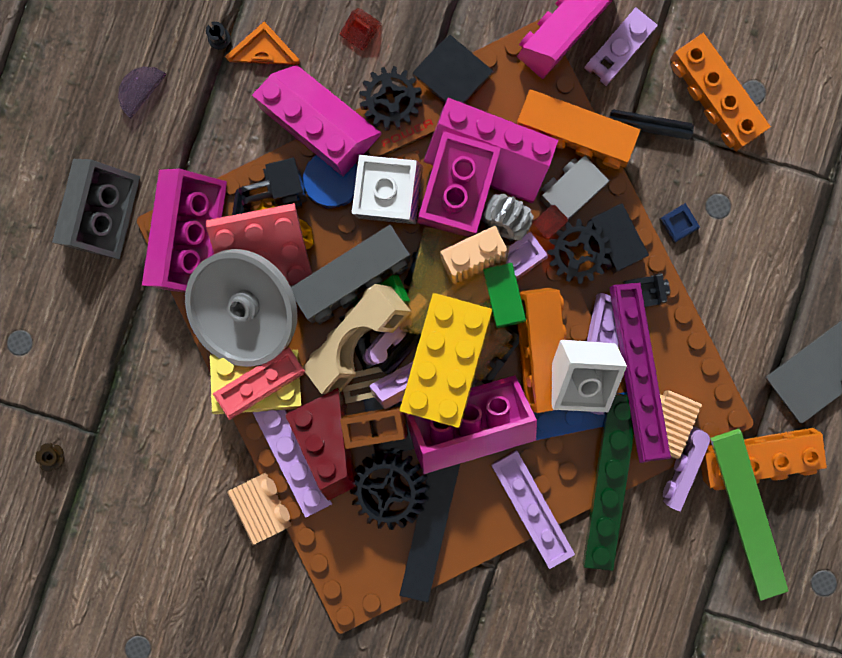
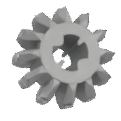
(508, 216)

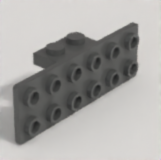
(811, 376)

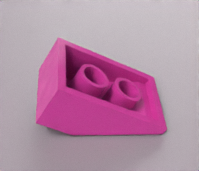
(458, 185)

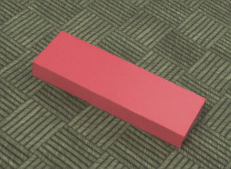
(258, 383)

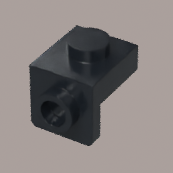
(654, 289)

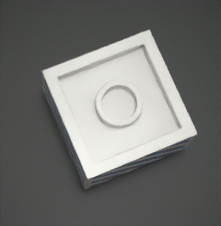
(387, 189)

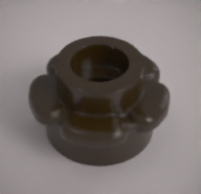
(57, 457)

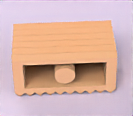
(474, 254)
(679, 420)
(259, 508)

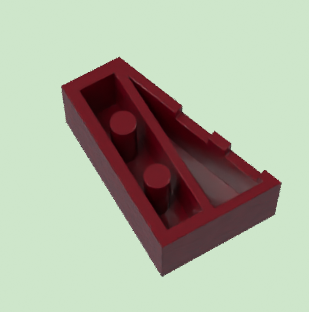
(322, 442)

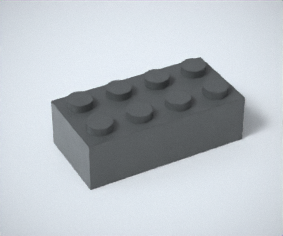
(350, 275)

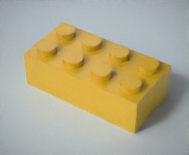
(446, 360)

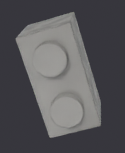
(575, 187)

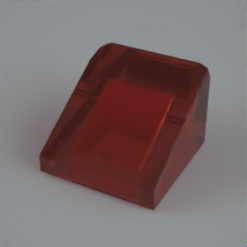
(360, 28)
(548, 222)

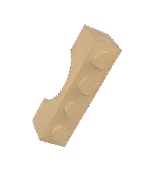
(333, 362)

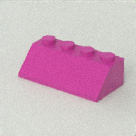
(558, 33)
(316, 117)
(523, 152)
(178, 227)
(493, 421)

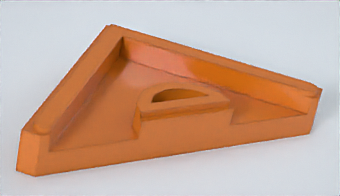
(262, 47)

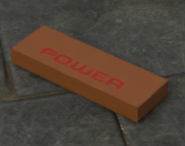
(420, 128)

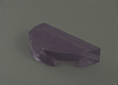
(137, 88)

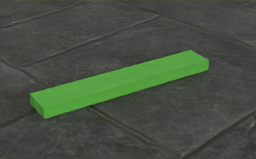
(749, 514)

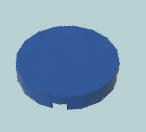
(327, 186)

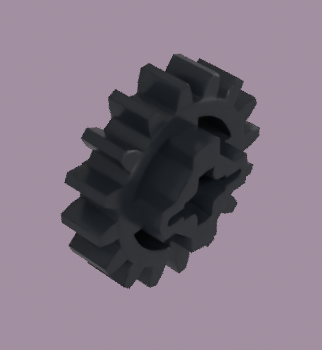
(380, 102)
(574, 264)

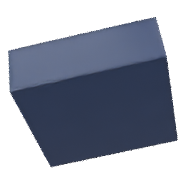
(679, 223)

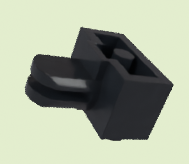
(282, 183)

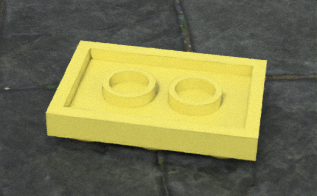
(224, 373)

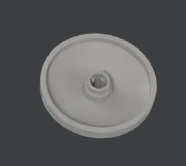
(241, 307)

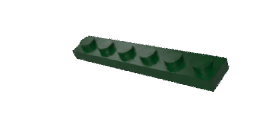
(609, 486)

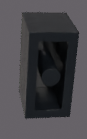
(623, 238)

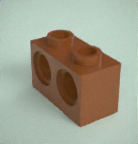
(374, 427)

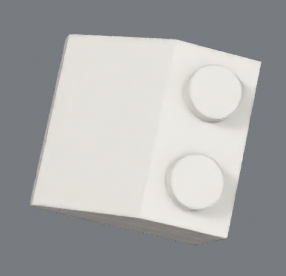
(586, 375)

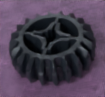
(367, 485)

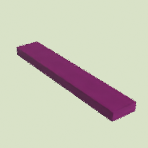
(640, 372)

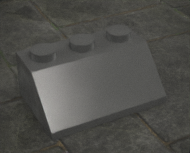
(96, 208)

